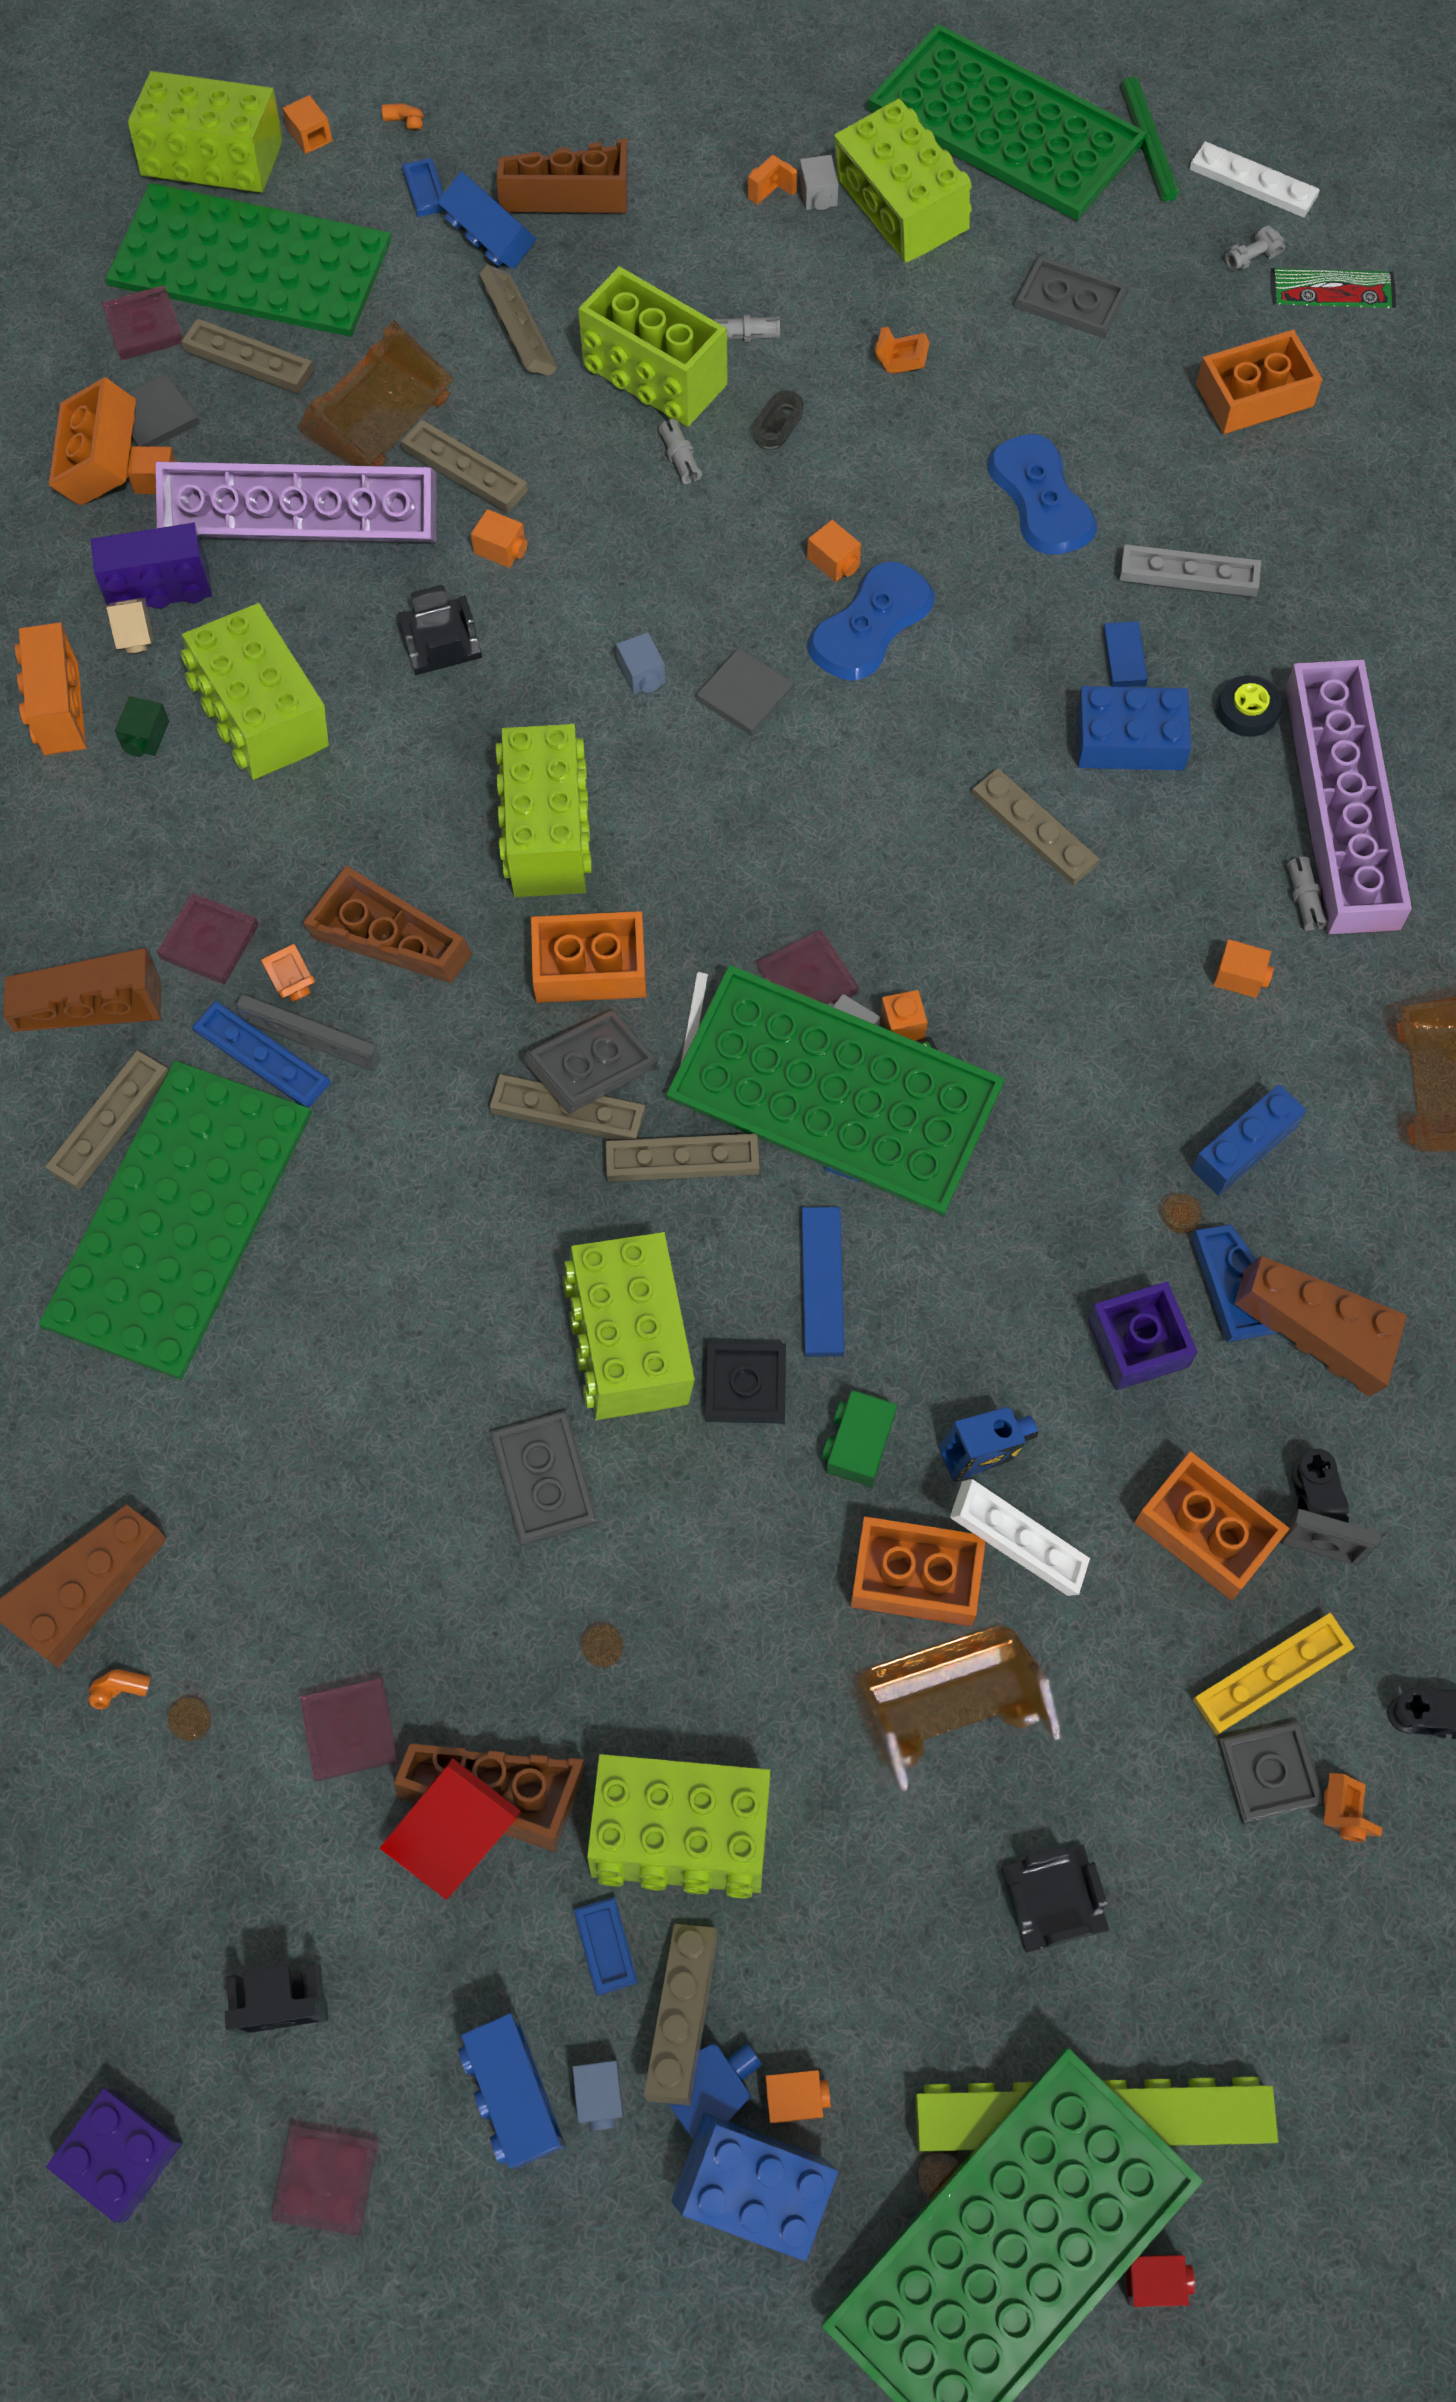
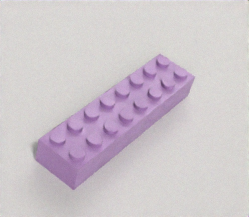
(298, 501)
(1347, 797)

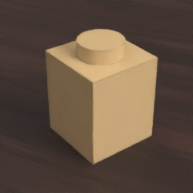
(130, 624)

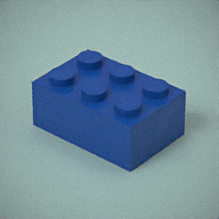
(1133, 728)
(510, 2092)
(754, 2187)

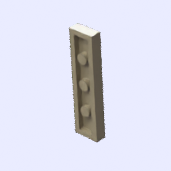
(518, 321)
(247, 356)
(464, 466)
(1035, 826)
(535, 1103)
(107, 1120)
(682, 1157)
(681, 2015)

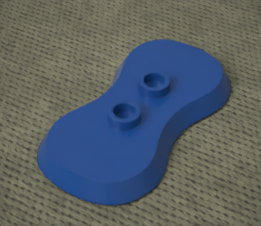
(1049, 512)
(857, 638)

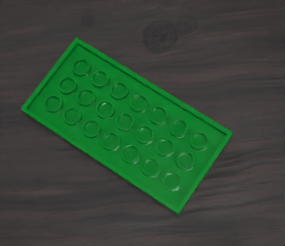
(1011, 121)
(250, 259)
(836, 1089)
(176, 1220)
(1014, 2245)

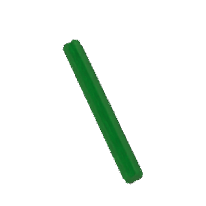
(1152, 146)

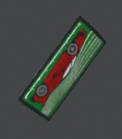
(1333, 288)

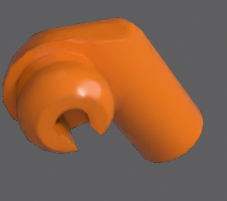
(403, 112)
(113, 1684)

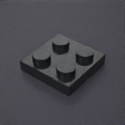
(745, 1382)

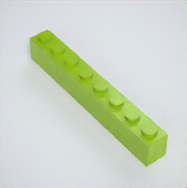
(1177, 2115)

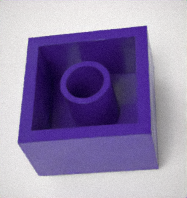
(1142, 1335)
(114, 2155)

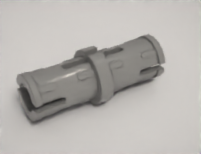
(751, 328)
(680, 451)
(1307, 893)

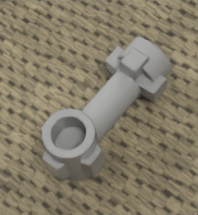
(1267, 242)

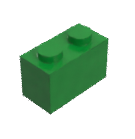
(860, 1438)

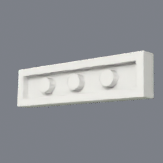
(1254, 179)
(1020, 1537)

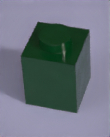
(141, 726)

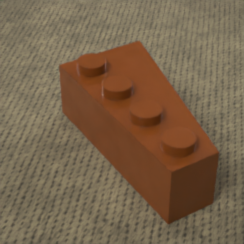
(566, 180)
(384, 927)
(85, 993)
(1333, 1324)
(79, 1585)
(534, 1784)

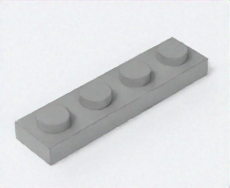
(1190, 570)

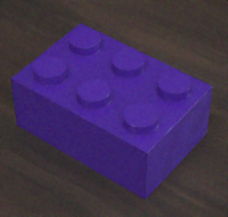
(154, 564)

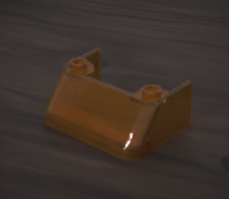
(952, 1689)

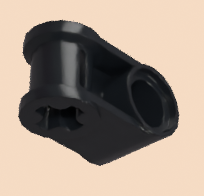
(1321, 1493)
(1434, 1708)

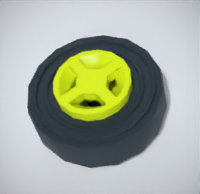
(1245, 693)

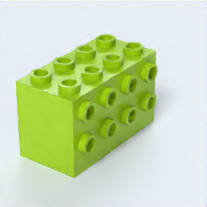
(206, 131)
(903, 180)
(653, 346)
(254, 691)
(543, 810)
(628, 1326)
(679, 1825)

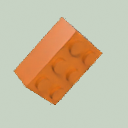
(1258, 381)
(92, 442)
(50, 689)
(588, 957)
(1211, 1525)
(918, 1571)

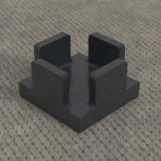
(438, 631)
(1056, 1897)
(274, 1999)

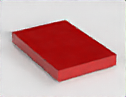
(449, 1829)

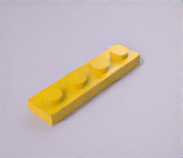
(1273, 1674)

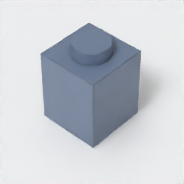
(641, 663)
(598, 2095)

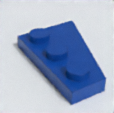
(1223, 1261)

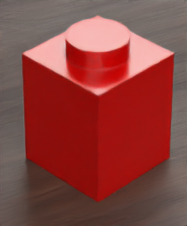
(1159, 2281)

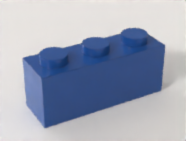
(486, 222)
(1248, 1139)

